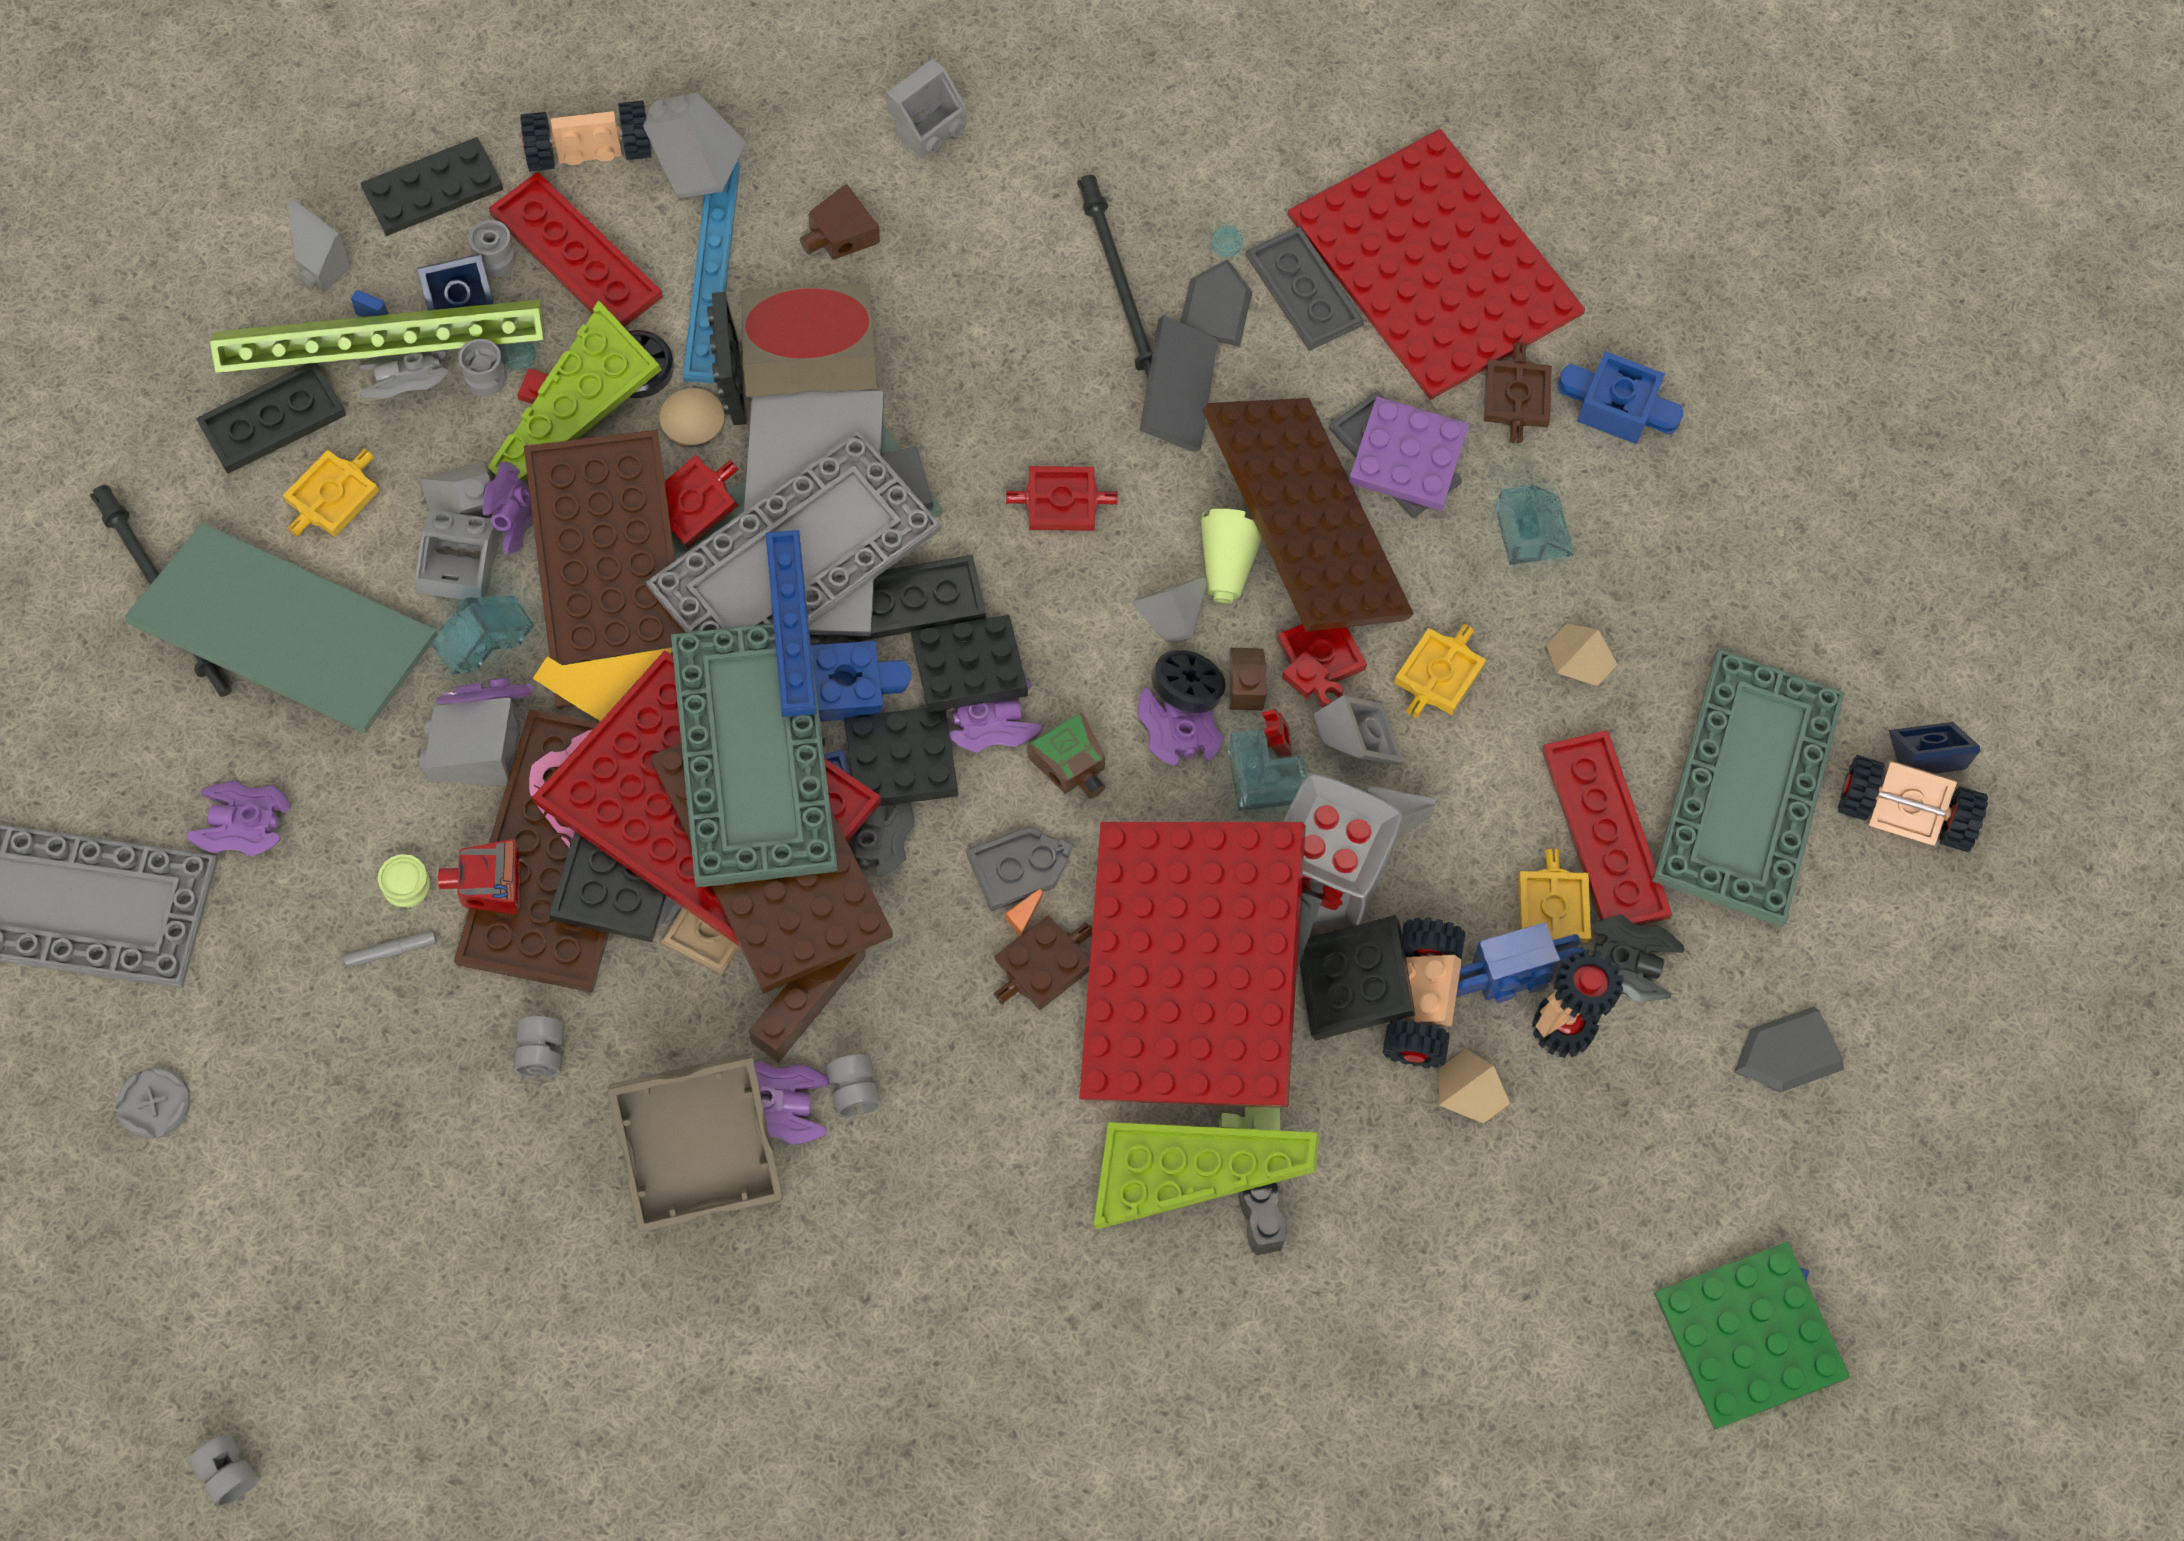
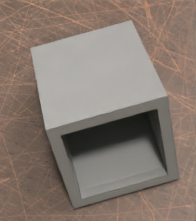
(693, 144)
(471, 742)

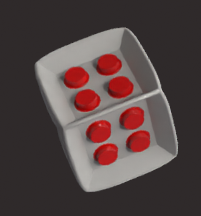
(1344, 845)

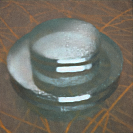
(1227, 241)
(519, 355)

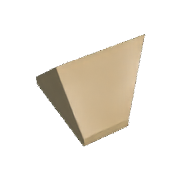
(1581, 654)
(1471, 1087)

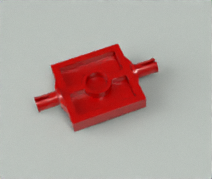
(1061, 498)
(698, 499)

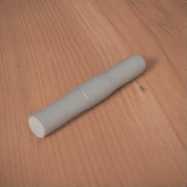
(389, 949)

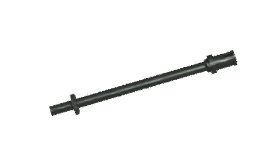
(1095, 206)
(116, 517)

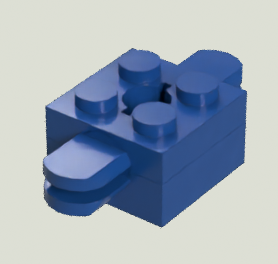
(1626, 385)
(853, 680)
(1516, 963)

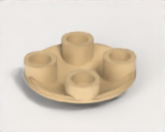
(691, 416)

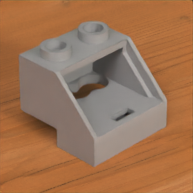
(937, 123)
(462, 575)

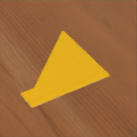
(597, 683)

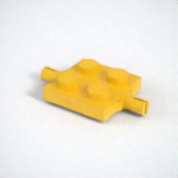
(330, 493)
(1440, 671)
(1555, 898)

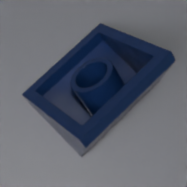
(455, 283)
(1934, 747)

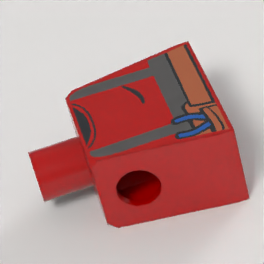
(486, 877)

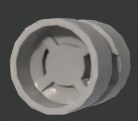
(495, 245)
(482, 367)
(539, 1044)
(853, 1084)
(223, 1470)

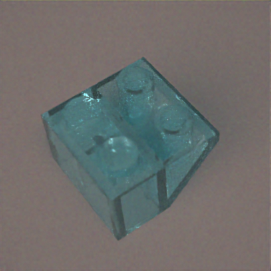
(1532, 525)

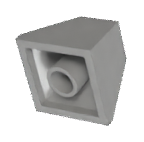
(316, 248)
(458, 490)
(1358, 729)

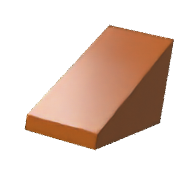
(1021, 914)

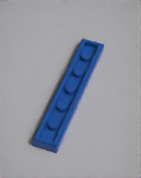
(790, 623)

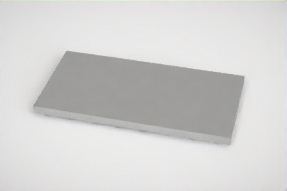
(789, 436)
(851, 526)
(100, 905)

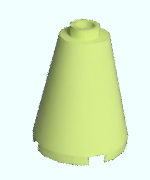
(1229, 552)

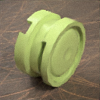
(404, 880)

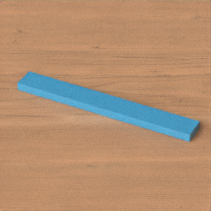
(710, 276)

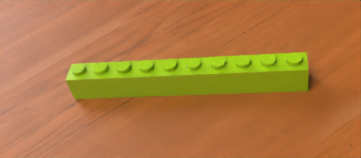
(376, 335)

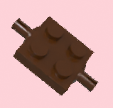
(1518, 393)
(1043, 962)

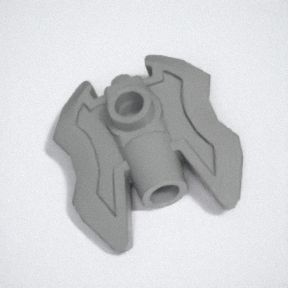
(404, 373)

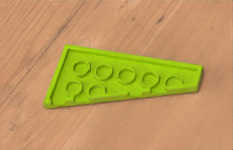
(582, 388)
(1175, 1166)

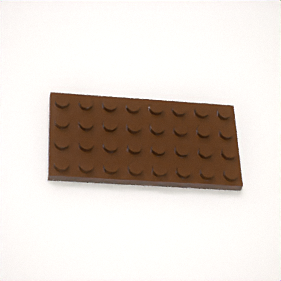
(1307, 513)
(597, 543)
(795, 921)
(529, 942)

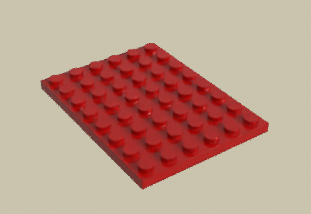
(1435, 263)
(620, 806)
(1193, 963)

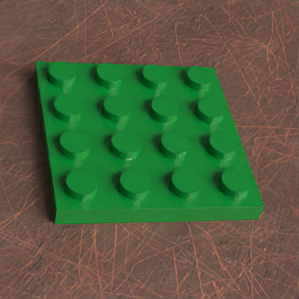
(1751, 1335)

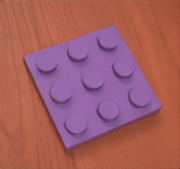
(1408, 453)

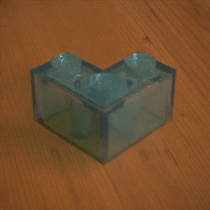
(479, 629)
(1257, 778)

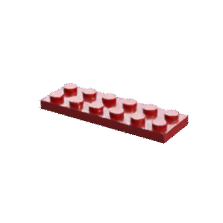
(574, 250)
(1606, 828)

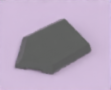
(1218, 303)
(1018, 865)
(1790, 1051)

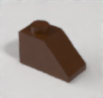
(1247, 679)

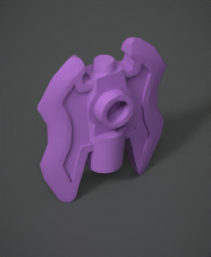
(511, 506)
(476, 692)
(992, 725)
(1178, 731)
(242, 820)
(784, 1102)

